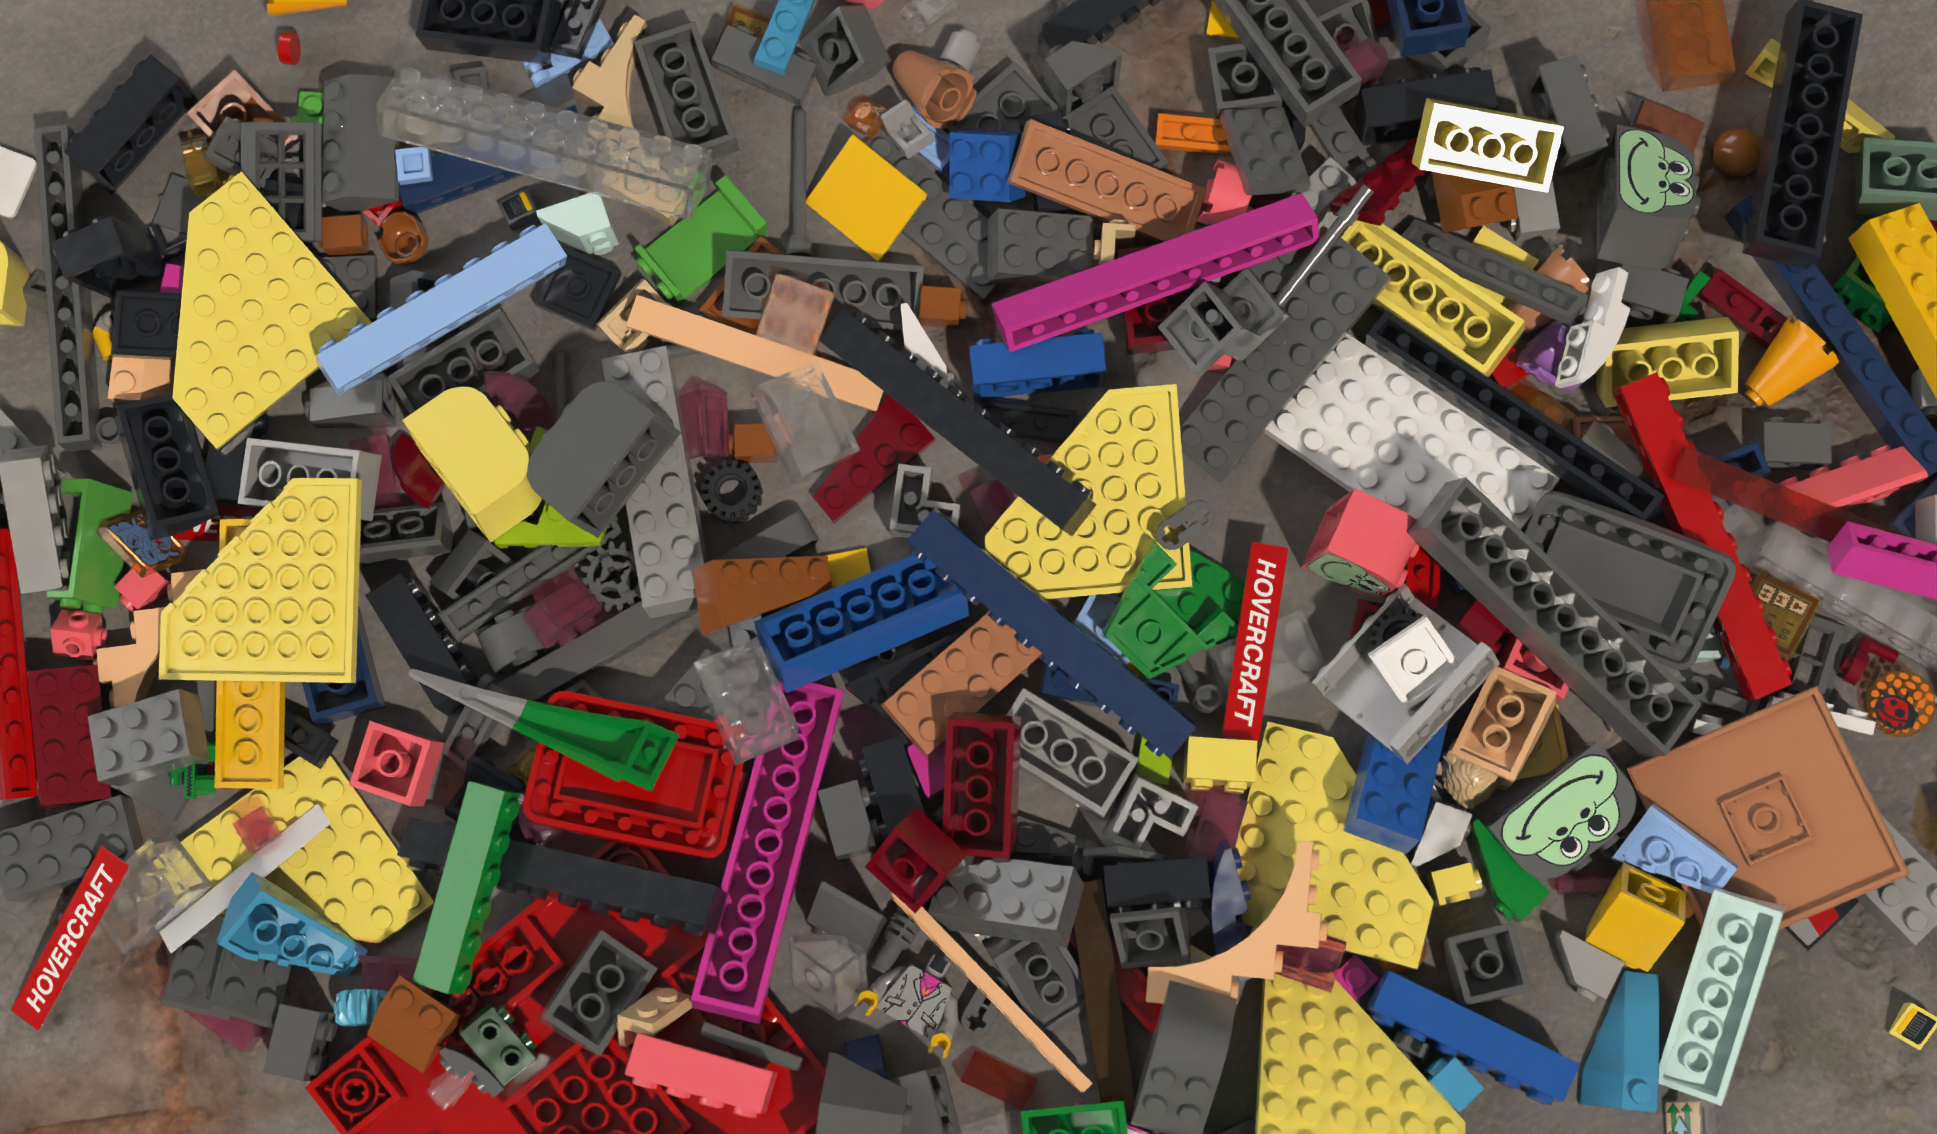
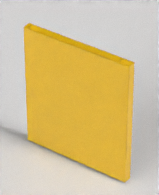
(866, 198)

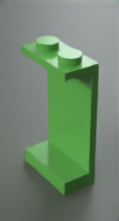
(697, 247)
(94, 564)

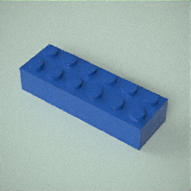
(858, 621)
(1472, 1037)

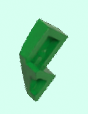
(1688, 313)

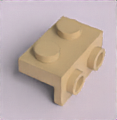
(1114, 236)
(615, 321)
(651, 1014)

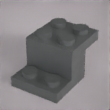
(1223, 321)

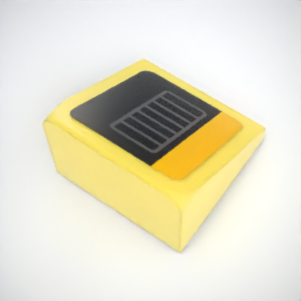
(1913, 1025)

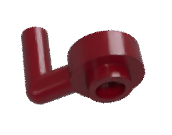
(1855, 665)

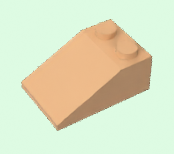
(1504, 724)

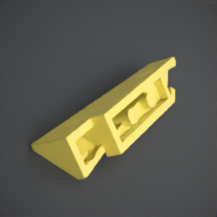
(1857, 122)

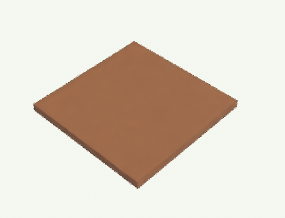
(1779, 804)

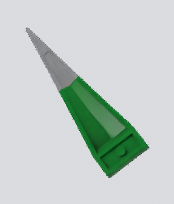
(604, 743)

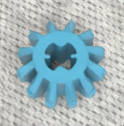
(357, 1006)

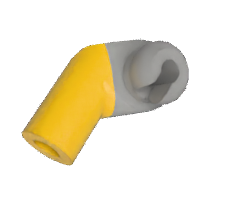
(103, 334)

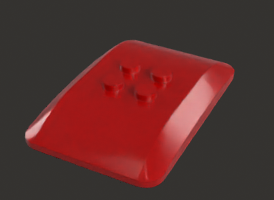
(683, 813)

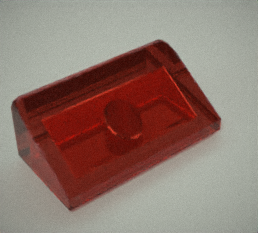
(998, 1080)

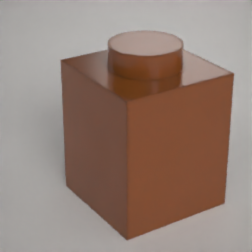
(344, 236)
(942, 307)
(752, 444)

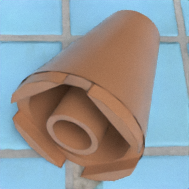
(935, 87)
(1558, 269)

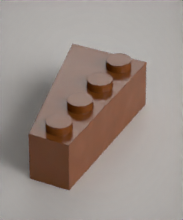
(747, 588)

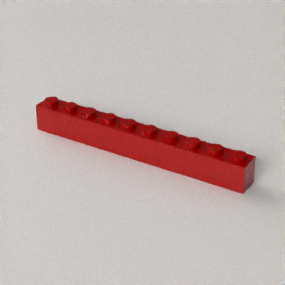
(1692, 513)

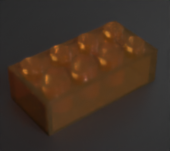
(1691, 43)

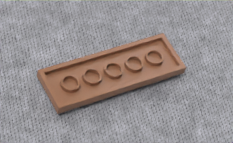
(1104, 183)
(958, 681)

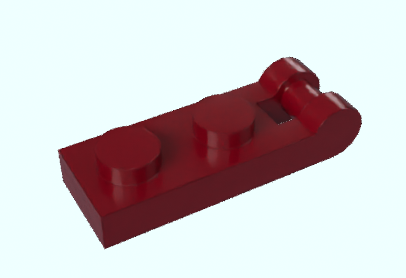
(1742, 307)

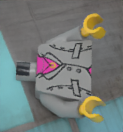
(917, 1001)

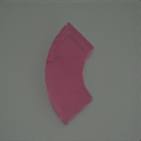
(519, 398)

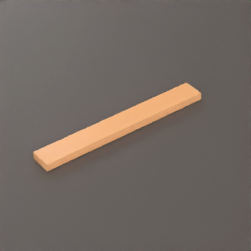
(746, 349)
(997, 996)

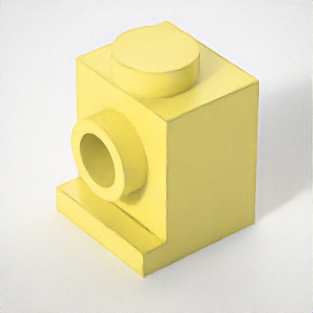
(1453, 883)

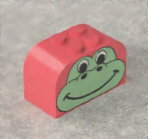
(1362, 545)

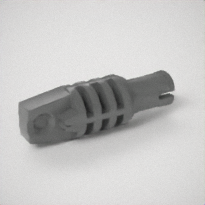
(898, 936)

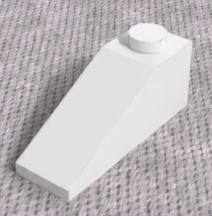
(919, 345)

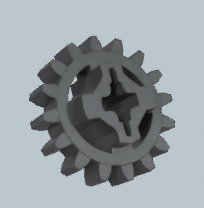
(605, 585)

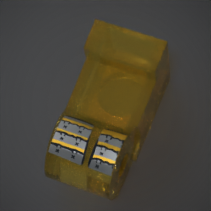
(199, 170)

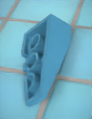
(279, 928)
(1625, 1054)

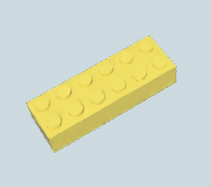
(1437, 299)

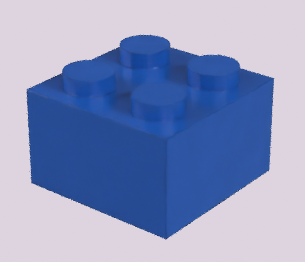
(982, 164)

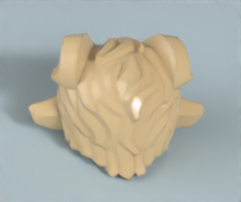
(1468, 782)

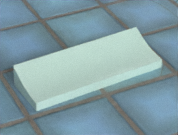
(1719, 995)

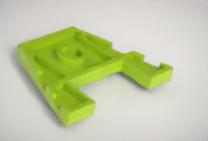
(551, 528)

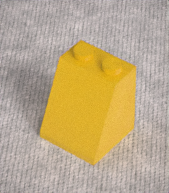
(1637, 918)

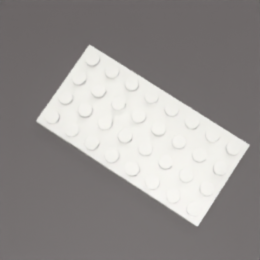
(1399, 439)

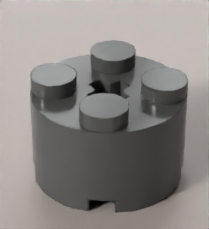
(510, 642)

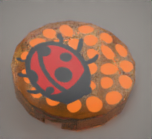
(1901, 703)

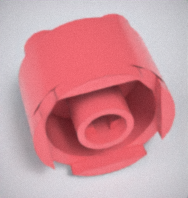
(1224, 195)

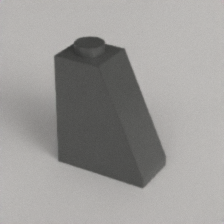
(361, 407)
(860, 1101)

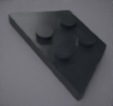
(882, 683)

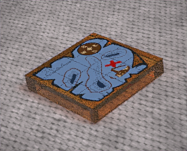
(131, 542)

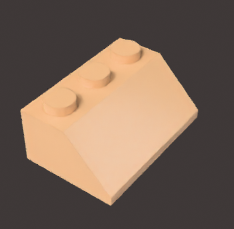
(140, 379)

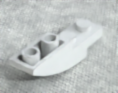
(1595, 338)

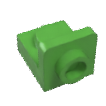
(310, 108)

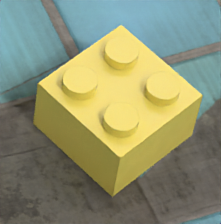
(1219, 763)

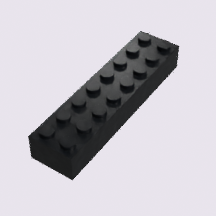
(1803, 134)

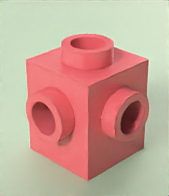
(78, 634)

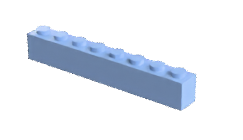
(440, 309)

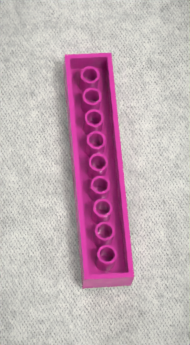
(767, 860)

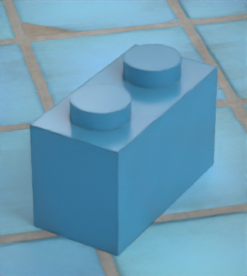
(1452, 1082)

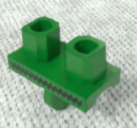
(195, 784)

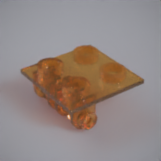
(795, 314)

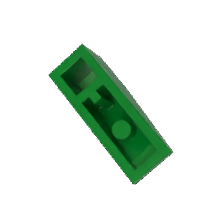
(1508, 885)

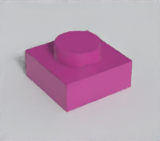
(1355, 977)

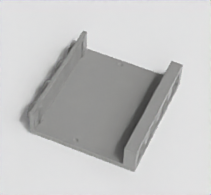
(1366, 697)

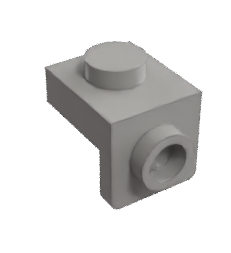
(906, 129)

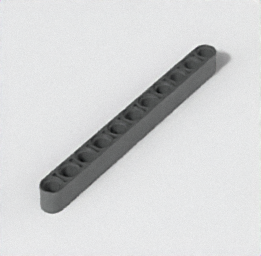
(633, 625)

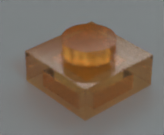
(866, 117)

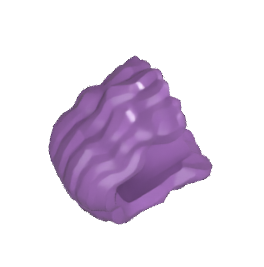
(1545, 354)

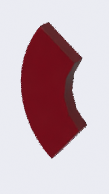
(415, 473)

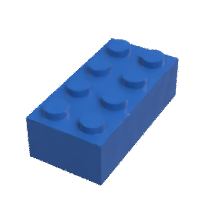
(1043, 367)
(1393, 796)

